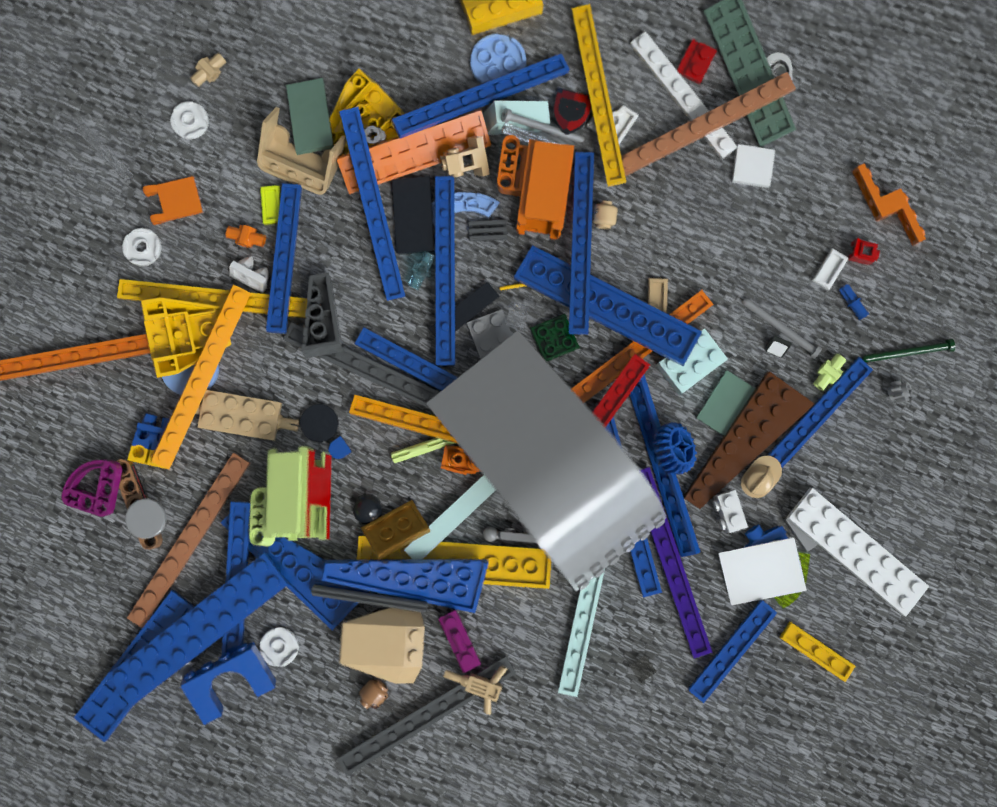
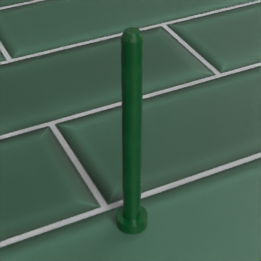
(948, 345)

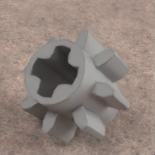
(900, 391)

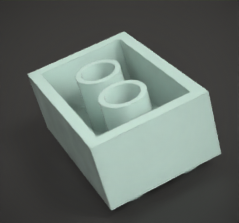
(702, 360)

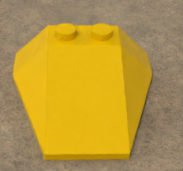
(176, 332)

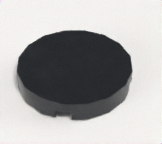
(319, 423)

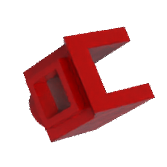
(864, 252)

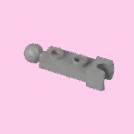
(491, 534)

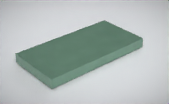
(310, 116)

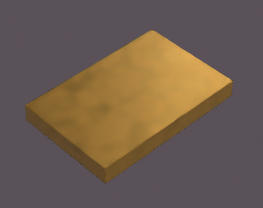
(395, 529)

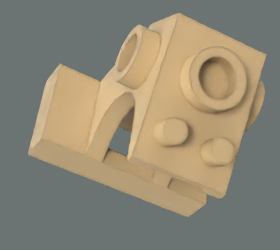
(453, 161)

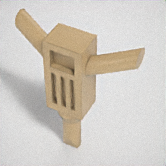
(480, 686)

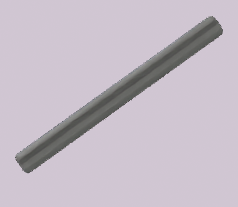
(369, 598)

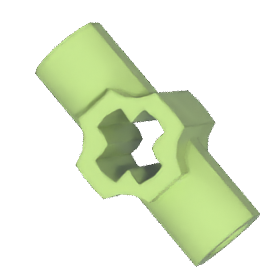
(829, 372)

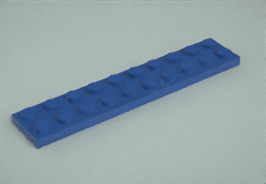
(611, 307)
(198, 629)

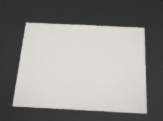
(762, 571)

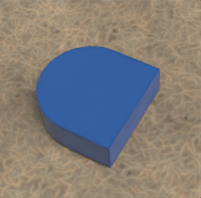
(339, 448)

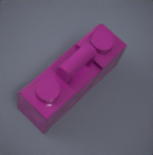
(459, 640)

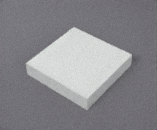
(753, 166)

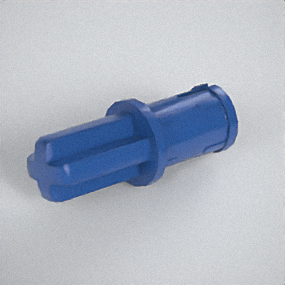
(853, 302)

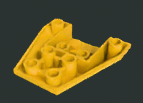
(374, 106)

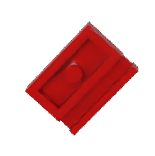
(696, 61)

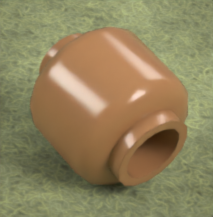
(373, 694)

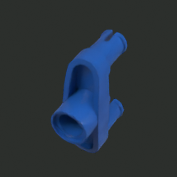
(758, 536)

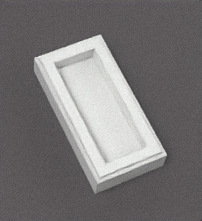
(830, 269)

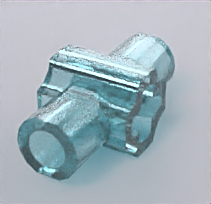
(416, 280)

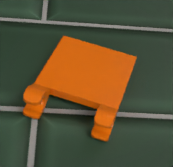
(177, 199)

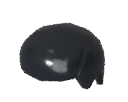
(367, 508)

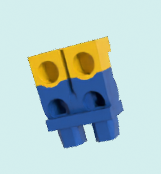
(146, 440)

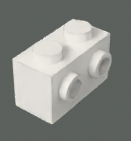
(730, 511)

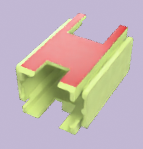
(294, 498)

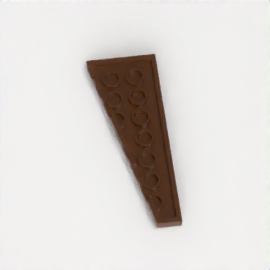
(760, 422)

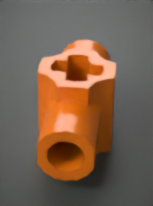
(245, 236)

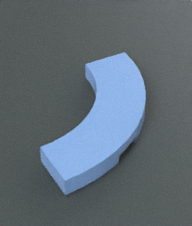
(472, 202)

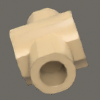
(208, 69)

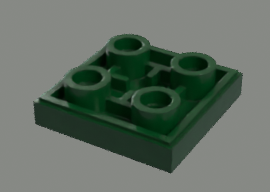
(554, 338)

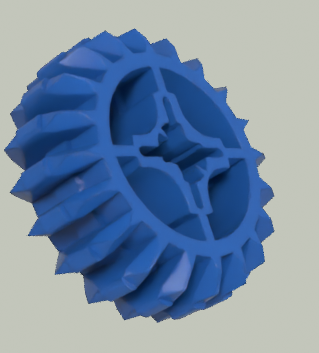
(674, 448)

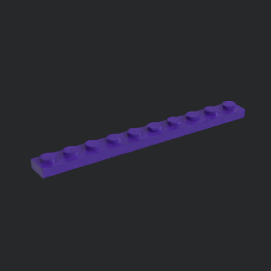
(678, 583)

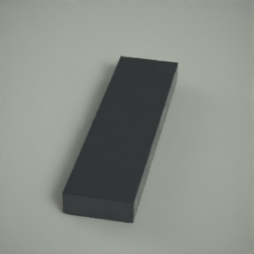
(472, 306)

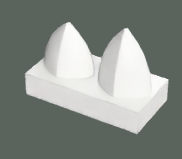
(243, 272)

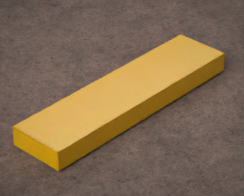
(817, 651)

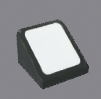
(778, 346)

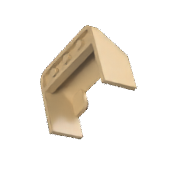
(280, 158)

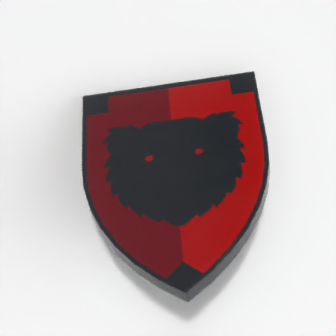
(571, 110)

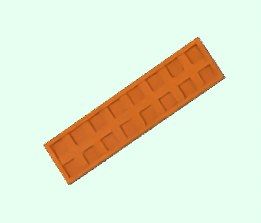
(417, 151)

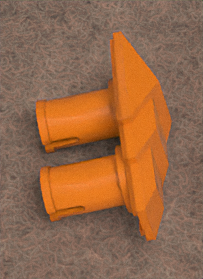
(458, 461)

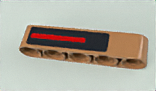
(137, 493)

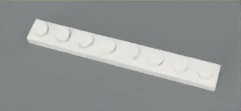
(679, 91)

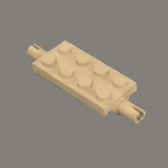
(242, 415)

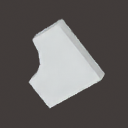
(623, 121)

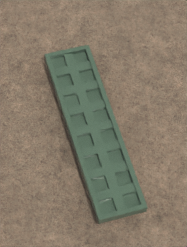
(748, 66)

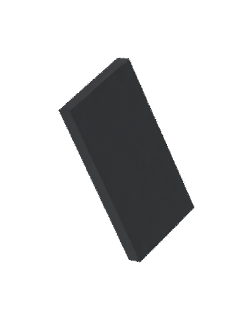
(413, 215)

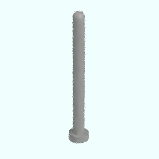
(507, 116)
(782, 328)

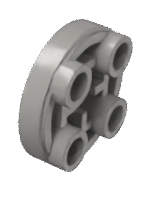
(146, 518)

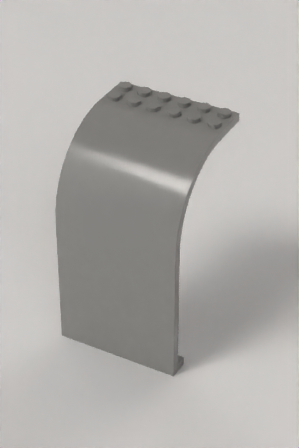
(549, 460)

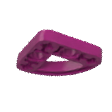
(101, 496)

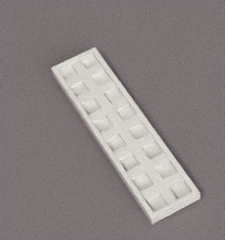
(857, 551)

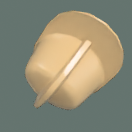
(761, 476)

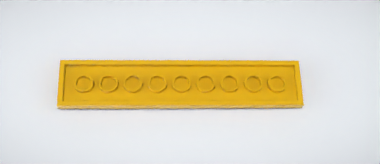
(505, 564)

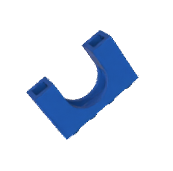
(245, 661)

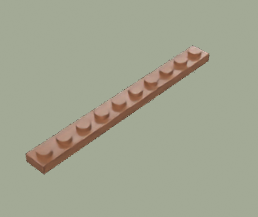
(707, 123)
(188, 540)

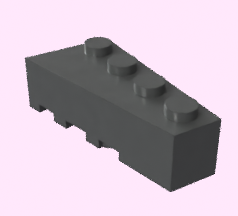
(321, 324)

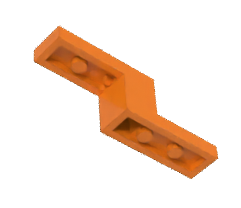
(889, 204)

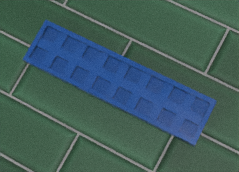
(106, 705)

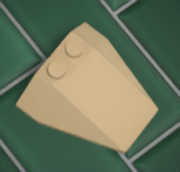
(384, 644)

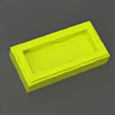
(270, 204)

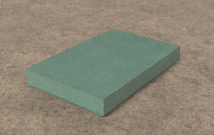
(725, 403)

